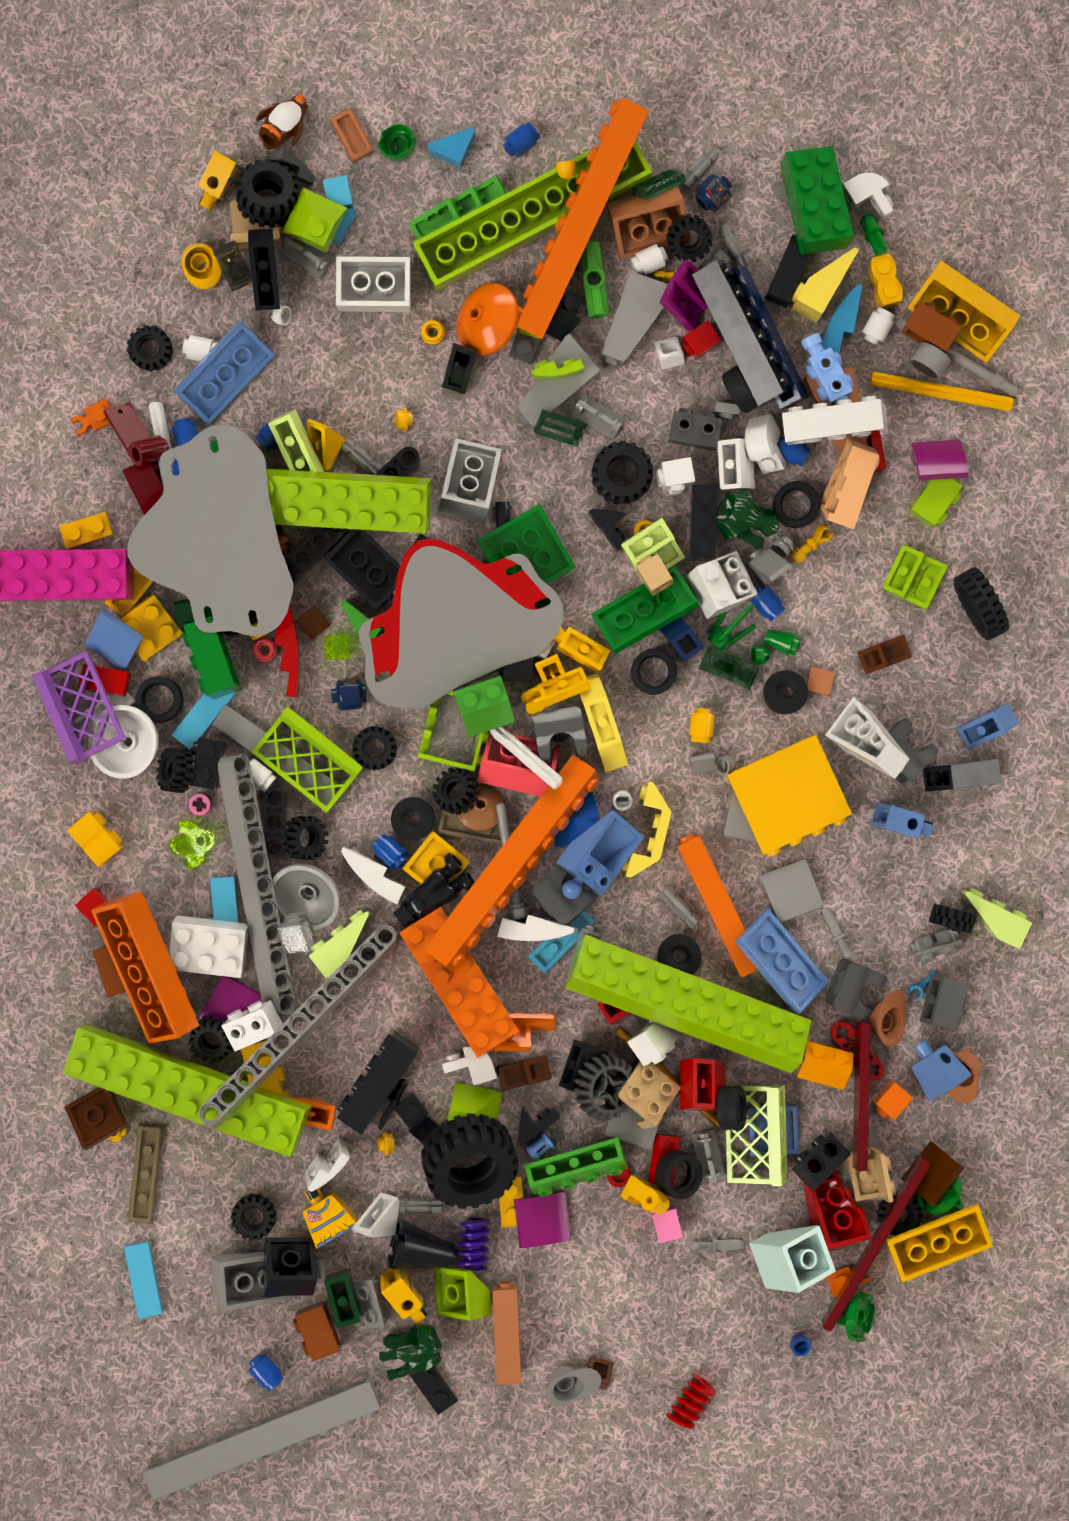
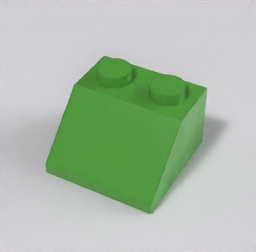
(484, 706)

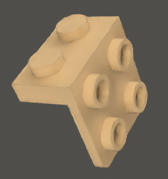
(241, 226)
(648, 1094)
(873, 1181)

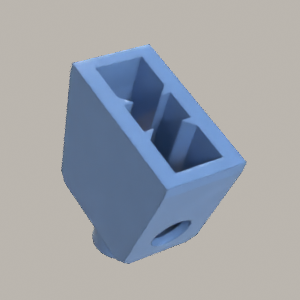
(901, 821)
(938, 1070)

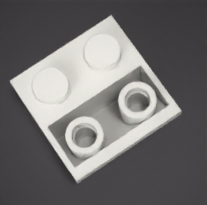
(721, 584)

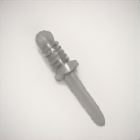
(837, 933)
(714, 1245)

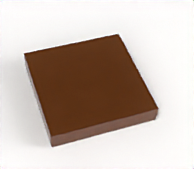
(95, 1117)
(939, 1176)

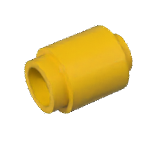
(701, 725)

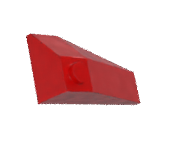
(836, 1213)

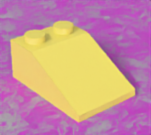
(814, 296)

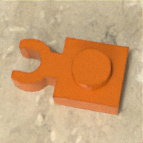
(94, 417)
(839, 1277)

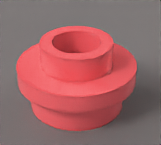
(257, 650)

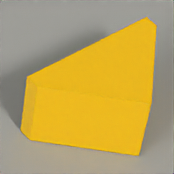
(325, 442)
(549, 668)

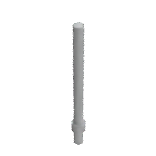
(995, 380)

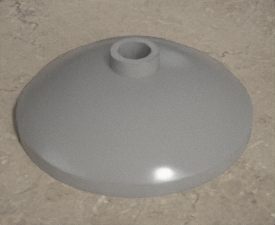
(293, 894)

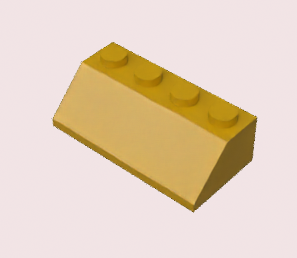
(981, 316)
(939, 1243)

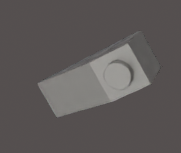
(767, 565)

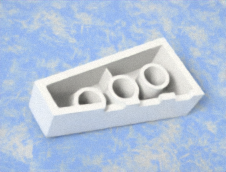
(835, 421)
(867, 739)

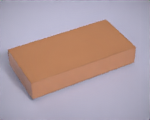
(351, 135)

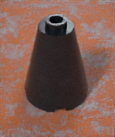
(419, 1249)

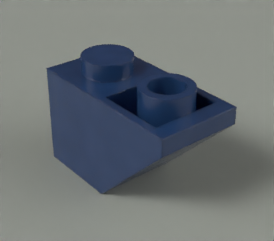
(681, 639)

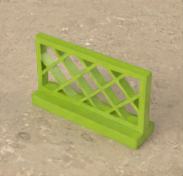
(320, 742)

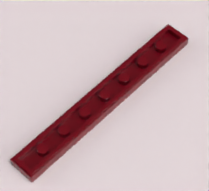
(876, 1243)

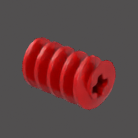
(692, 1403)

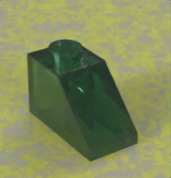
(729, 668)

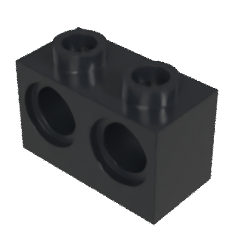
(823, 1164)

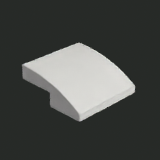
(325, 1168)

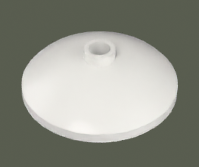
(121, 759)

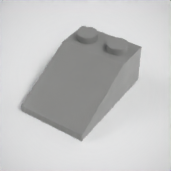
(469, 481)
(239, 1281)

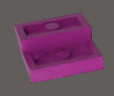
(683, 297)
(939, 460)
(228, 997)
(542, 1219)

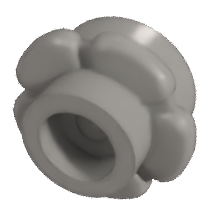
(782, 546)

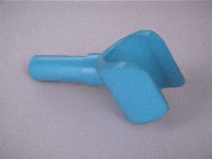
(921, 986)

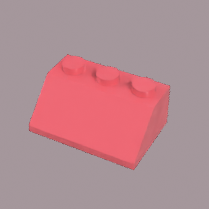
(506, 771)

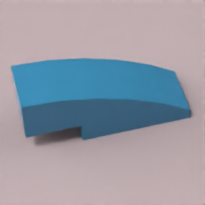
(842, 321)

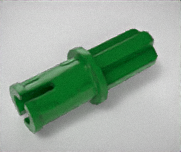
(873, 234)

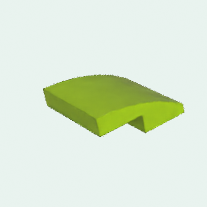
(915, 577)

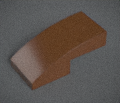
(884, 654)
(524, 1073)

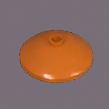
(487, 318)

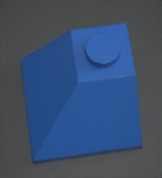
(579, 822)

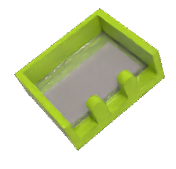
(447, 739)

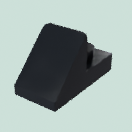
(565, 316)
(459, 368)
(605, 520)
(416, 1117)
(530, 1128)

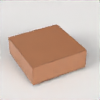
(820, 681)

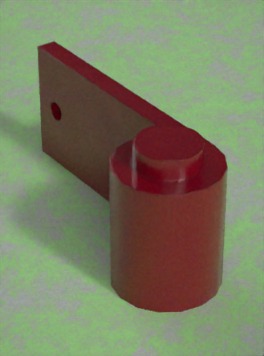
(134, 436)
(145, 484)

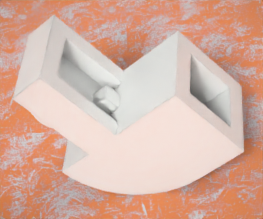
(869, 188)
(761, 443)
(480, 1069)

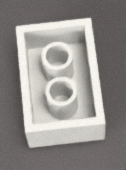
(373, 284)
(209, 946)

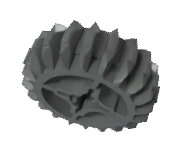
(597, 1084)

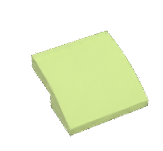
(652, 541)

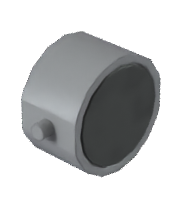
(929, 360)

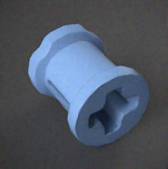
(540, 1146)

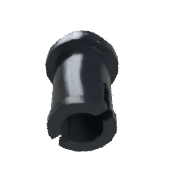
(502, 512)

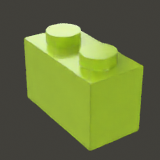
(935, 500)

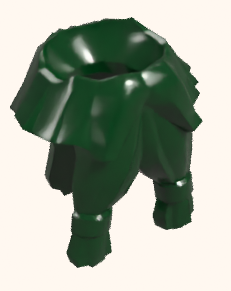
(739, 514)
(418, 1358)

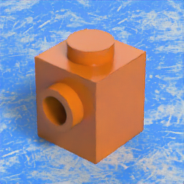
(891, 1100)

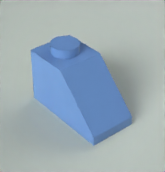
(988, 726)

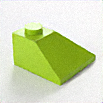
(314, 220)
(474, 1100)
(461, 1294)

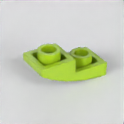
(549, 370)

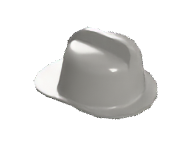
(571, 1384)

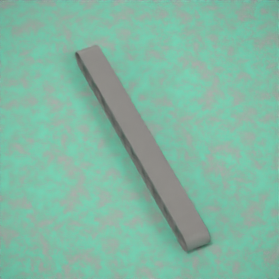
(256, 882)
(295, 1037)

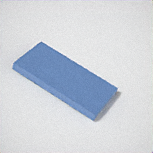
(224, 372)
(781, 961)

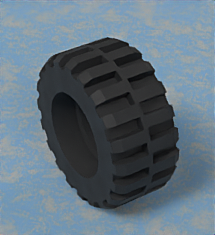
(473, 1184)

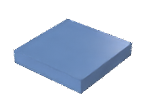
(114, 640)
(762, 1123)

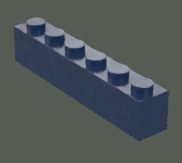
(774, 342)

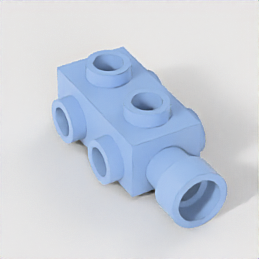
(828, 375)

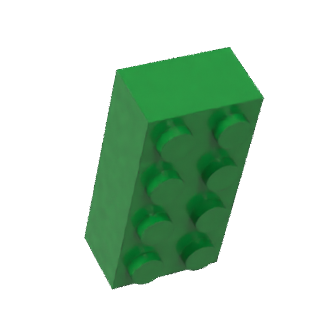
(816, 200)

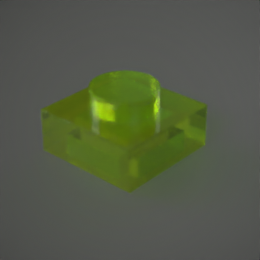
(336, 647)

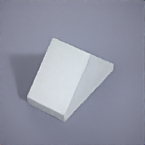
(380, 1217)

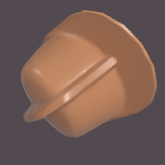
(889, 1018)
(968, 1089)

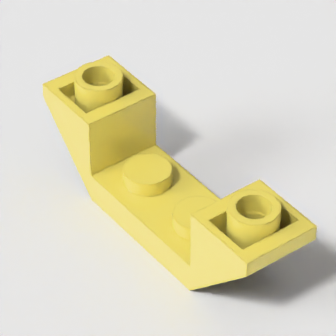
(603, 725)
(651, 798)

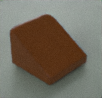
(313, 622)
(604, 1368)

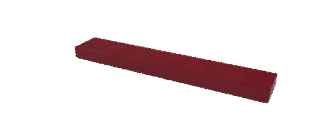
(861, 1095)

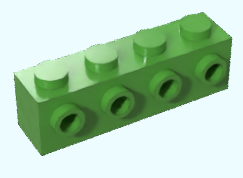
(576, 1166)

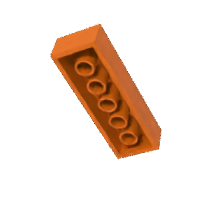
(145, 967)
(462, 991)

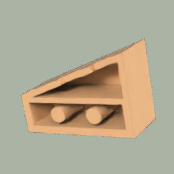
(849, 484)

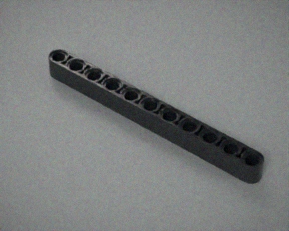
(333, 537)

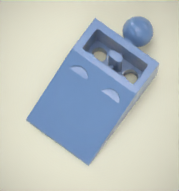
(598, 855)

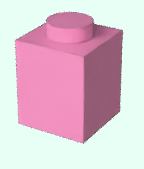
(667, 1225)

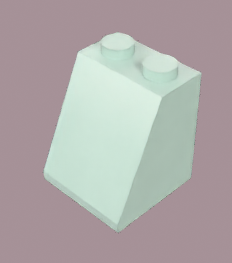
(792, 1258)

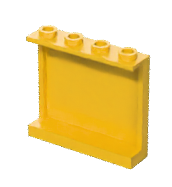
(789, 795)

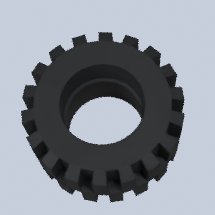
(266, 176)
(627, 452)

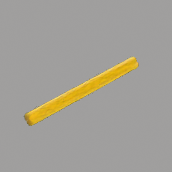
(941, 391)

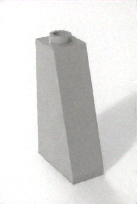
(634, 318)
(555, 393)

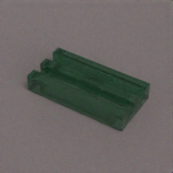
(658, 184)
(577, 433)

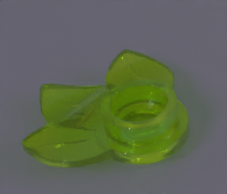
(188, 843)

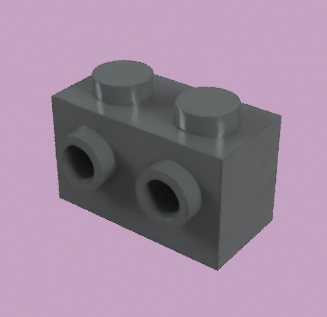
(695, 429)
(944, 1002)

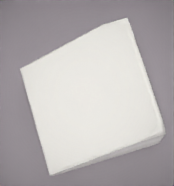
(669, 352)

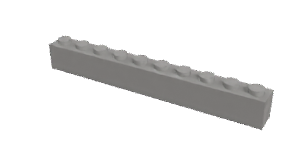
(262, 1438)

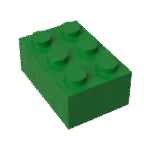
(211, 661)

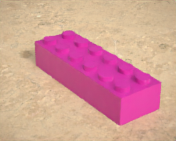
(66, 575)

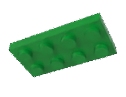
(641, 614)

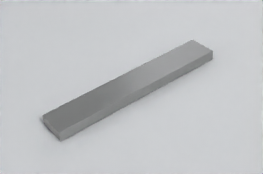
(249, 735)

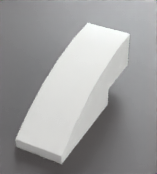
(374, 875)
(534, 929)

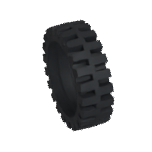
(981, 603)

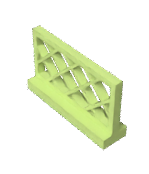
(776, 1139)

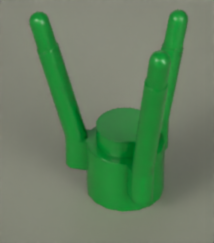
(721, 637)

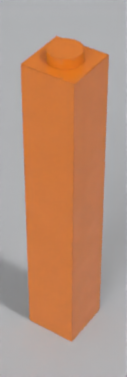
(715, 899)

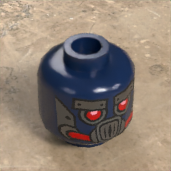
(713, 192)
(349, 694)

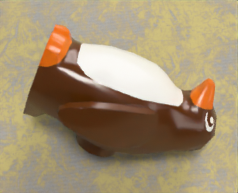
(282, 122)

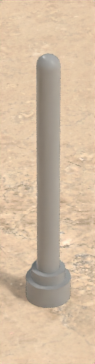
(517, 909)

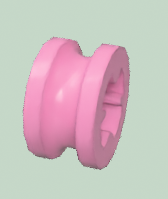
(194, 809)

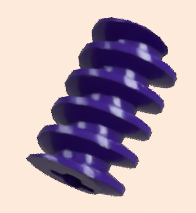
(474, 1243)

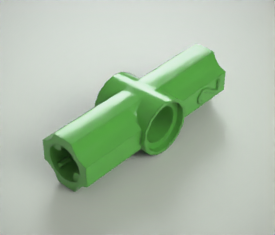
(595, 294)

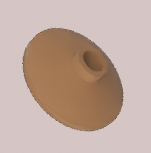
(484, 818)

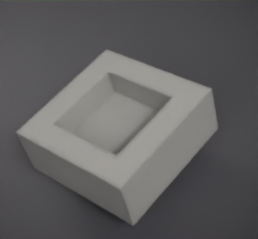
(726, 410)

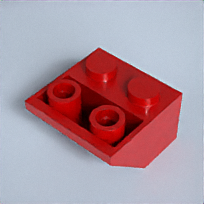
(700, 1083)

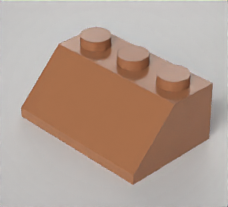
(644, 222)

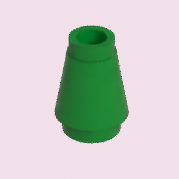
(783, 641)

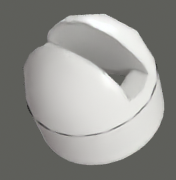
(286, 314)
(622, 805)

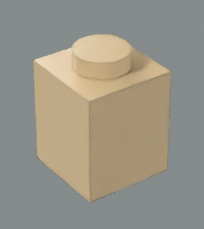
(654, 574)

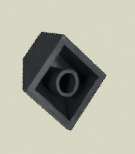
(289, 1266)

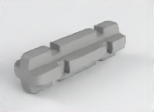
(700, 166)
(733, 244)
(360, 457)
(680, 908)
(420, 1206)

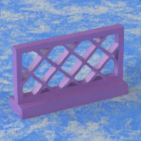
(60, 717)

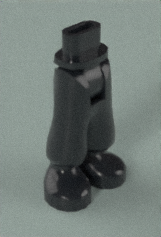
(434, 891)

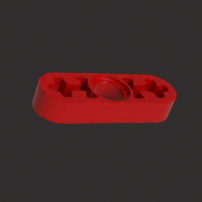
(850, 1032)

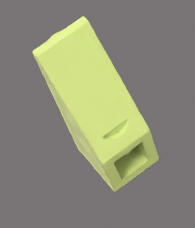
(1002, 924)
(334, 952)

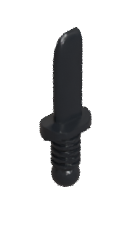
(394, 1100)

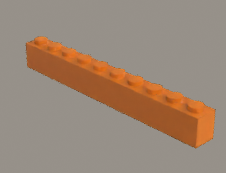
(581, 216)
(511, 864)

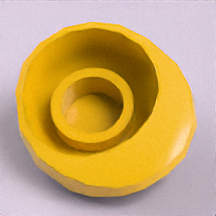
(193, 258)

